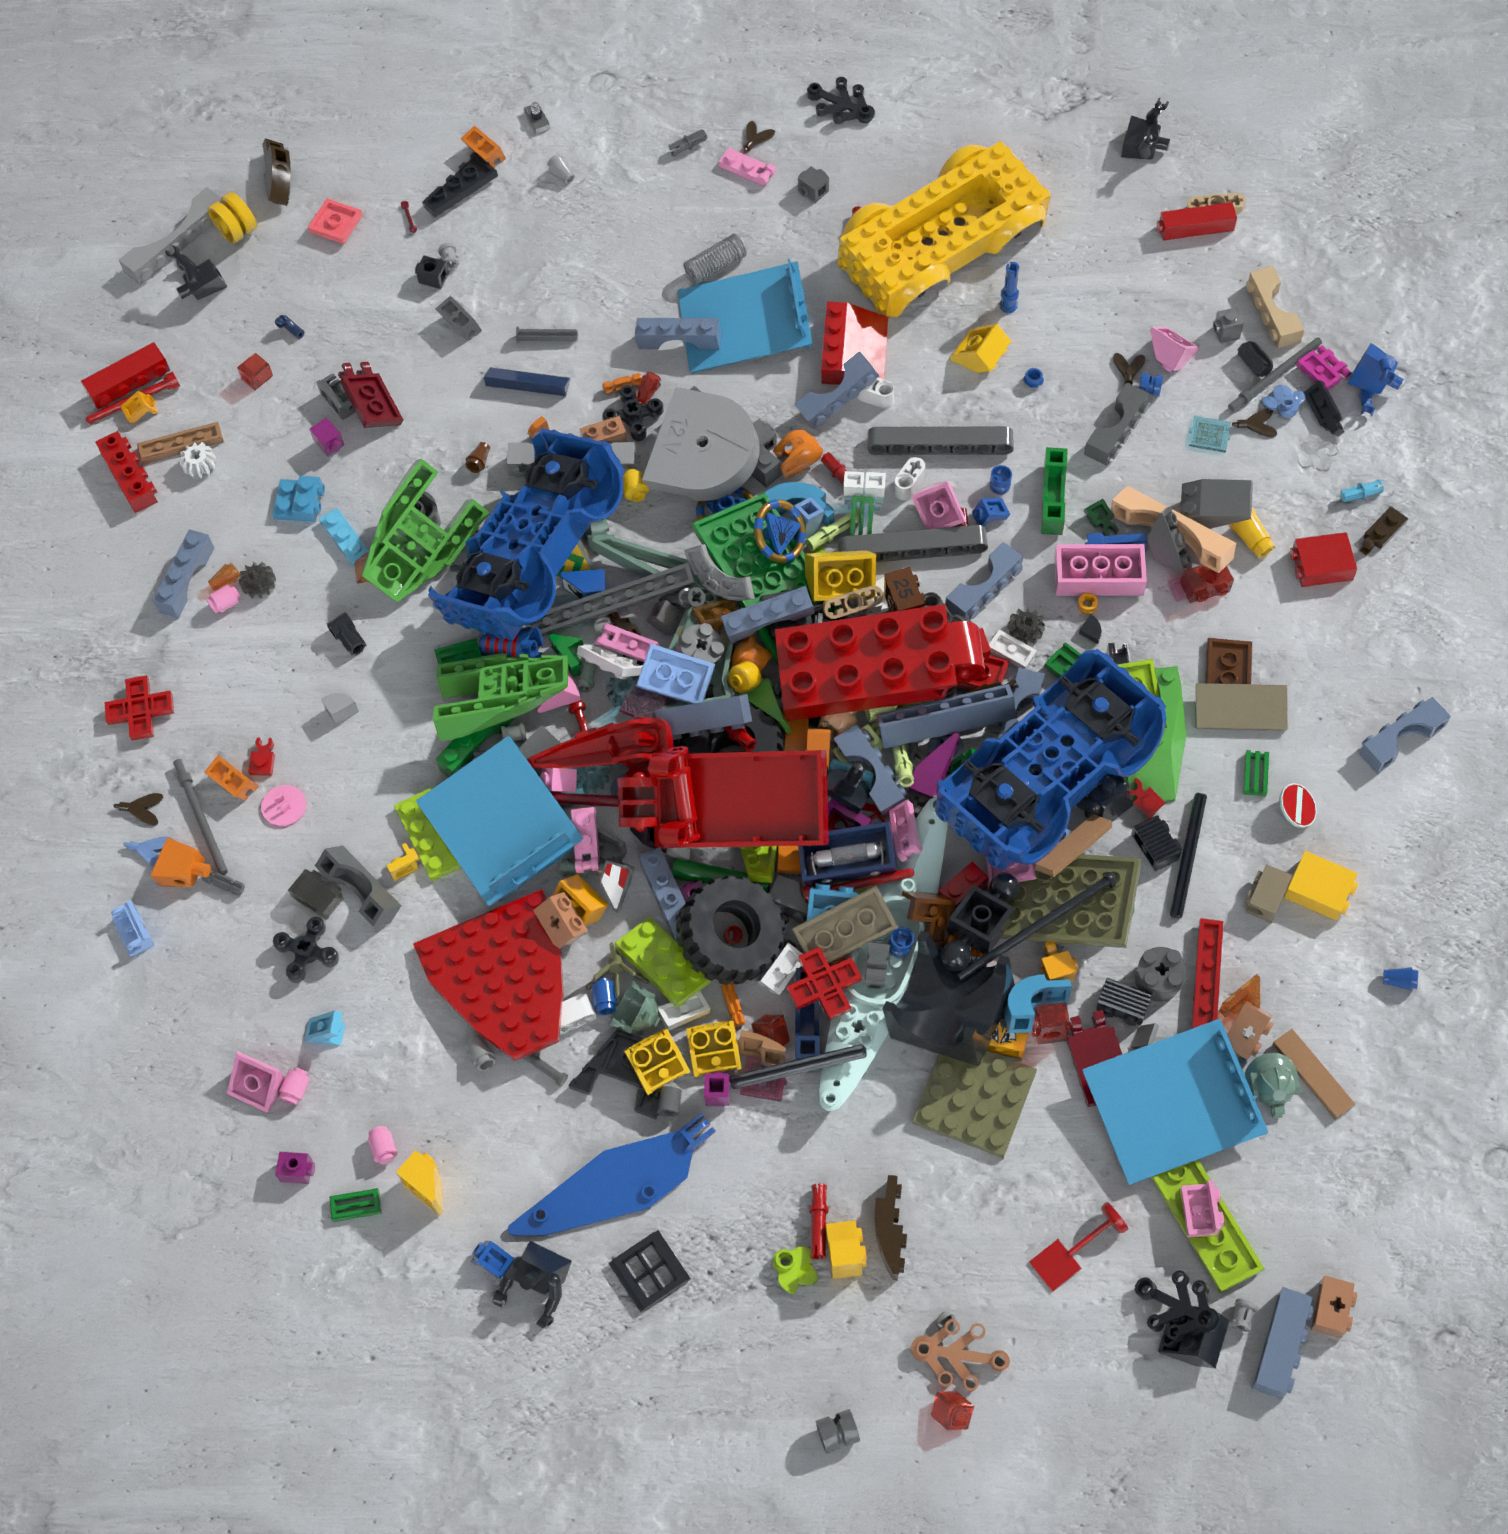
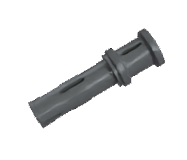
(685, 598)

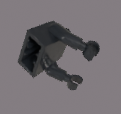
(1143, 135)
(199, 280)
(1108, 799)
(536, 1270)

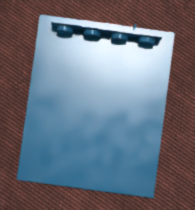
(756, 314)
(500, 821)
(1175, 1101)

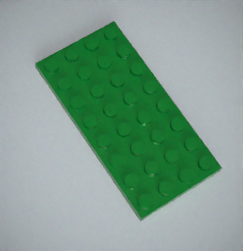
(735, 552)

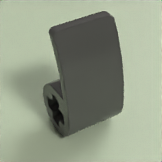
(668, 1100)

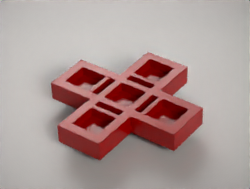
(139, 707)
(824, 983)

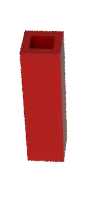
(1197, 221)

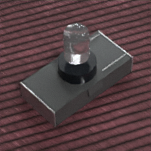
(537, 118)

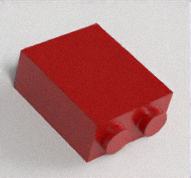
(1323, 559)

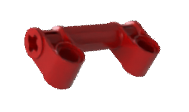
(674, 765)

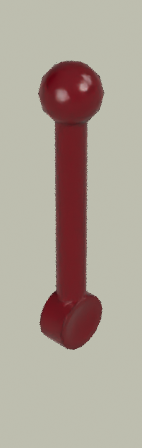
(405, 205)

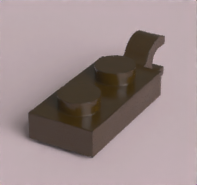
(1383, 530)

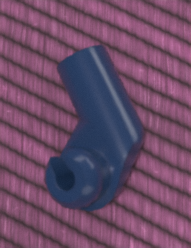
(293, 328)

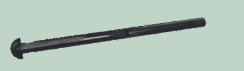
(1109, 879)

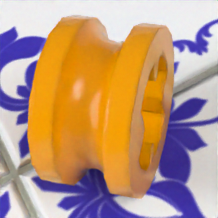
(1087, 597)

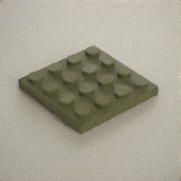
(976, 1102)

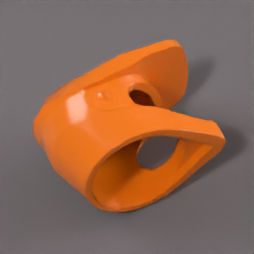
(804, 453)
(750, 651)

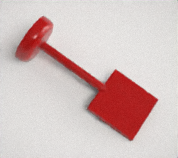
(1057, 1264)

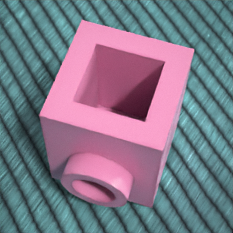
(559, 779)

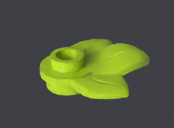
(798, 1271)

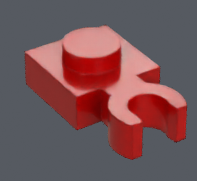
(262, 760)
(1148, 801)

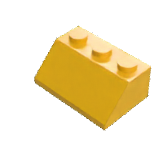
(839, 573)

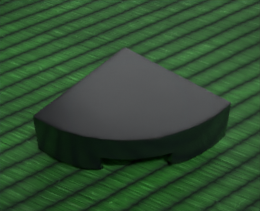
(1091, 629)

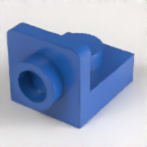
(989, 510)
(491, 1258)

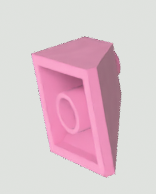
(1171, 348)
(938, 506)

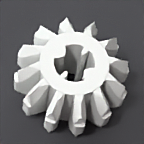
(197, 460)

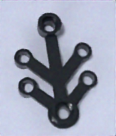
(862, 111)
(1180, 1307)

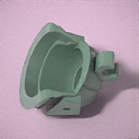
(636, 1010)
(1273, 1081)

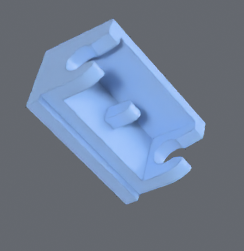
(131, 928)

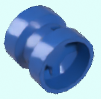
(1151, 384)
(1000, 479)
(902, 937)

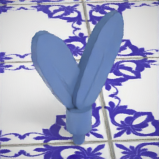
(148, 848)

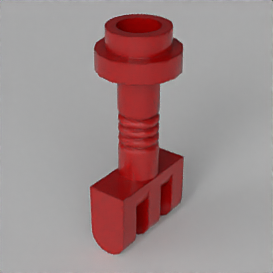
(577, 708)

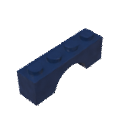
(806, 1026)

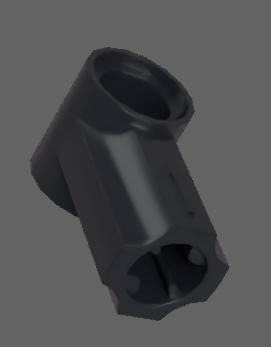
(344, 630)

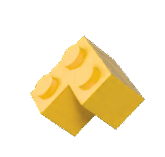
(845, 1250)

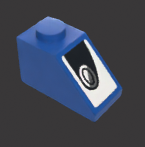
(584, 582)

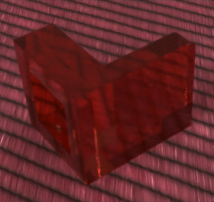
(255, 371)
(772, 1027)
(952, 1410)

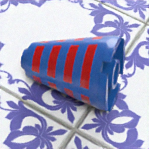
(525, 642)

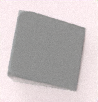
(1145, 1035)

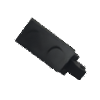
(1324, 408)

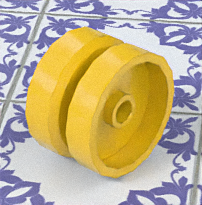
(232, 217)

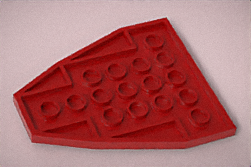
(500, 976)

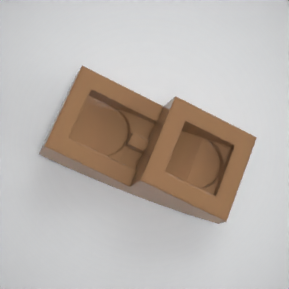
(761, 1047)

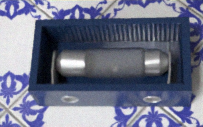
(849, 855)

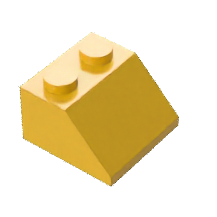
(981, 348)
(423, 1180)

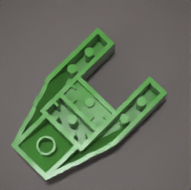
(410, 545)
(504, 687)
(1164, 766)

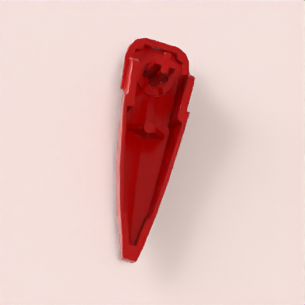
(613, 744)

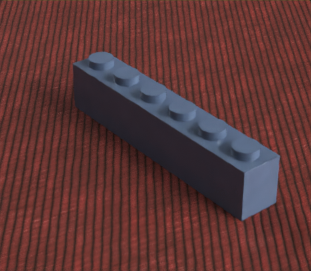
(946, 716)

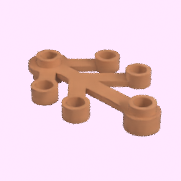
(955, 1354)

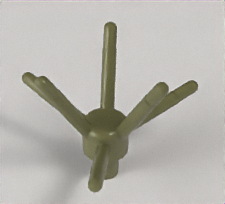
(615, 966)

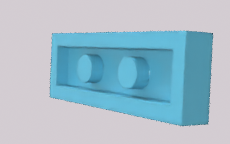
(343, 535)

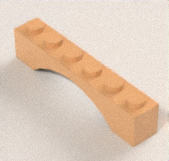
(1210, 547)

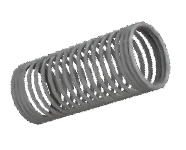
(695, 274)

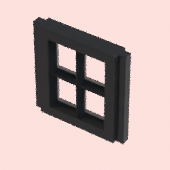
(630, 1283)

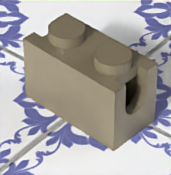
(1268, 893)

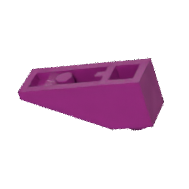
(934, 768)

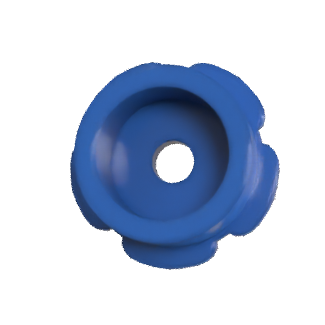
(1036, 374)

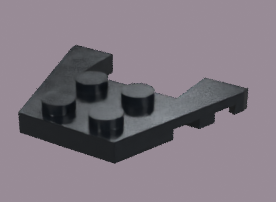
(615, 1064)

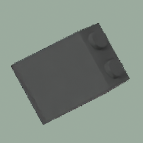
(1217, 501)

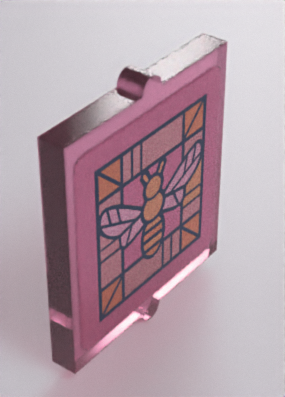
(767, 1090)

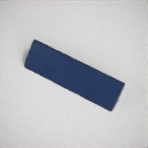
(527, 381)

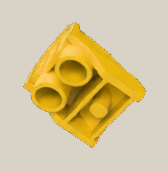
(713, 1048)
(657, 1061)

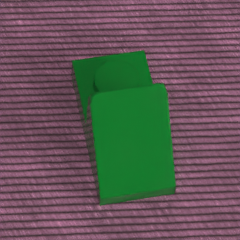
(568, 647)

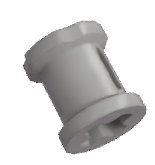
(450, 256)
(1243, 1315)

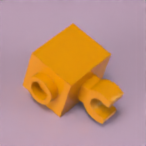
(1058, 965)

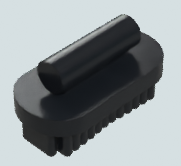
(1255, 358)

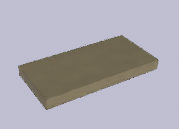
(1241, 707)
(847, 925)

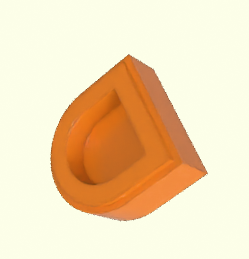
(536, 426)

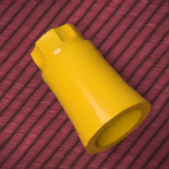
(1254, 535)

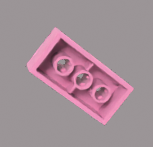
(1100, 569)

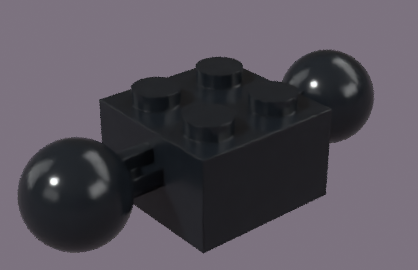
(980, 921)

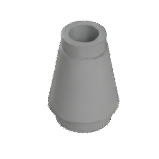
(559, 167)
(480, 1053)

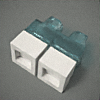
(873, 488)

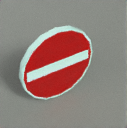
(1297, 805)

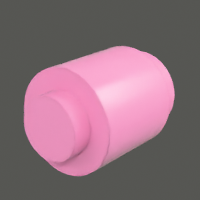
(223, 599)
(294, 1086)
(382, 1145)

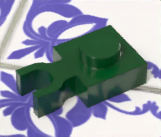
(1100, 515)

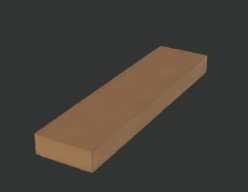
(175, 443)
(1073, 845)
(1314, 1074)

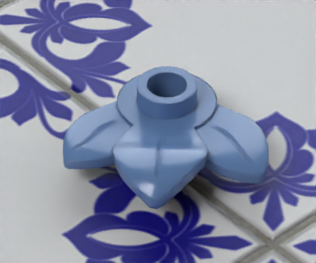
(1284, 401)

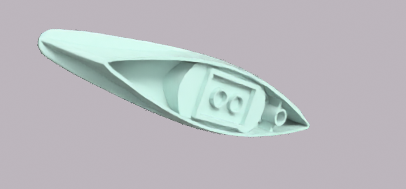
(867, 1003)

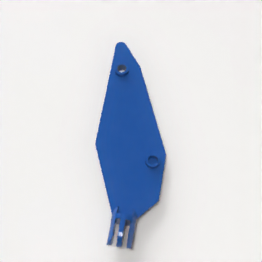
(616, 1182)

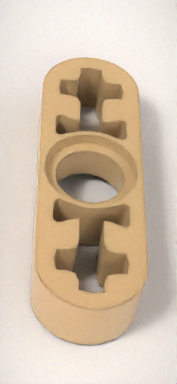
(1220, 198)
(864, 592)

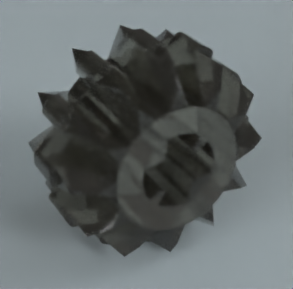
(257, 580)
(1026, 626)

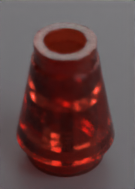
(649, 385)

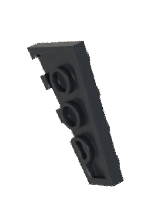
(460, 185)

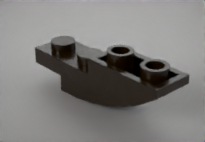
(278, 172)
(890, 1235)

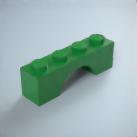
(1054, 491)
(460, 750)

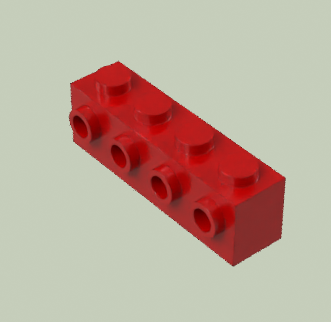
(125, 375)
(126, 471)

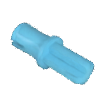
(1361, 491)

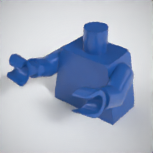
(1373, 374)

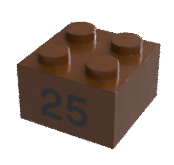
(902, 591)

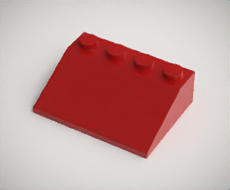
(848, 332)

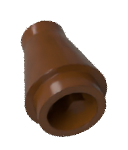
(477, 458)

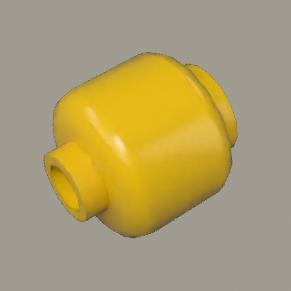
(633, 486)
(744, 677)

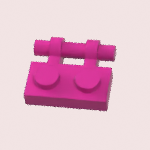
(1317, 368)

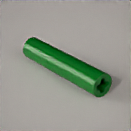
(696, 871)

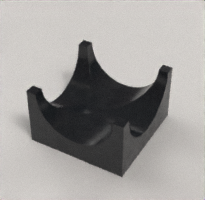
(950, 1013)

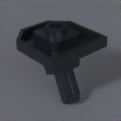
(848, 787)

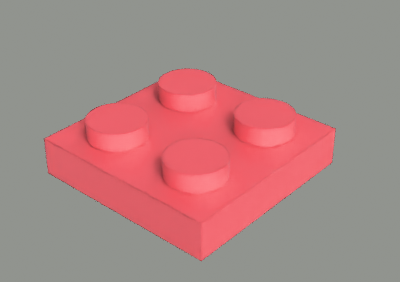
(335, 221)

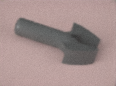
(915, 752)

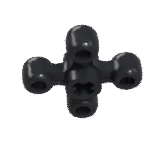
(634, 412)
(298, 945)

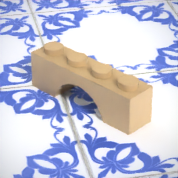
(1283, 327)

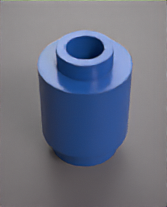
(604, 996)

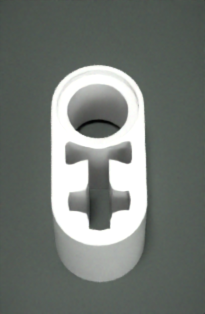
(873, 394)
(904, 478)
(576, 1012)

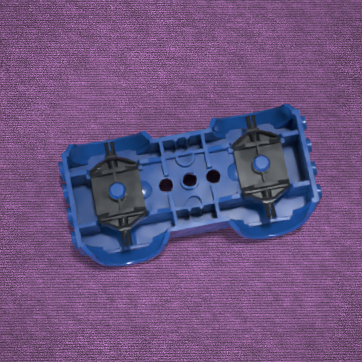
(564, 492)
(1023, 815)

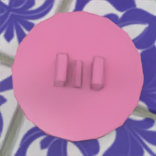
(283, 805)

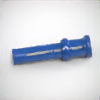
(1010, 292)

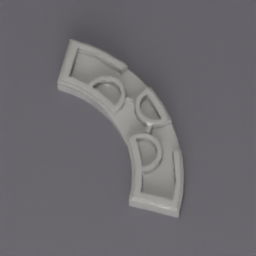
(716, 580)

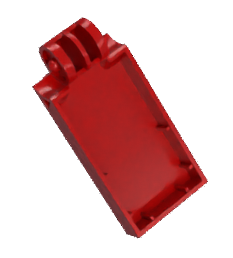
(875, 661)
(738, 799)

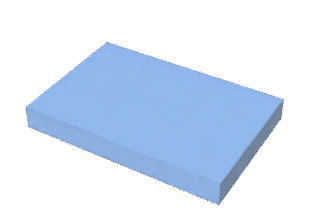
(675, 675)

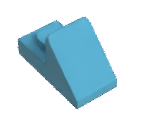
(325, 1029)

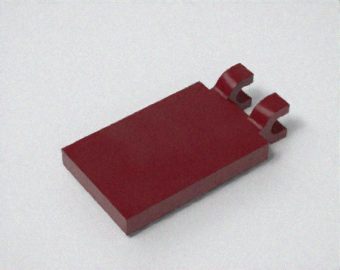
(369, 397)
(1091, 1047)

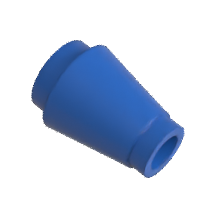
(1401, 977)

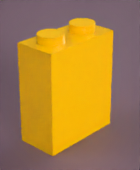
(1322, 886)

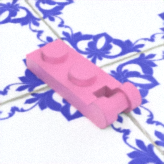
(747, 167)
(624, 642)
(585, 822)
(904, 830)

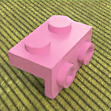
(1202, 1209)

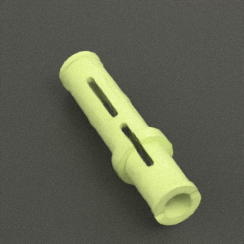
(833, 530)
(903, 765)

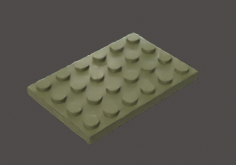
(1095, 922)

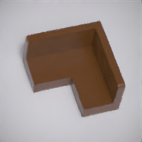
(934, 910)

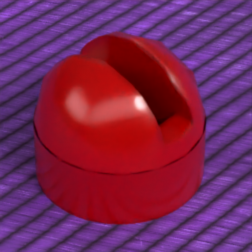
(736, 936)

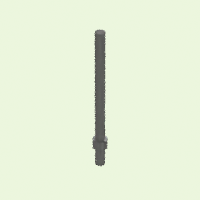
(1247, 394)
(185, 781)

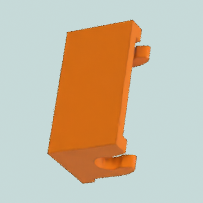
(483, 146)
(230, 778)

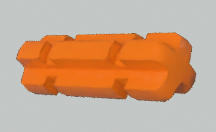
(617, 384)
(733, 1004)

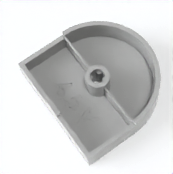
(702, 447)

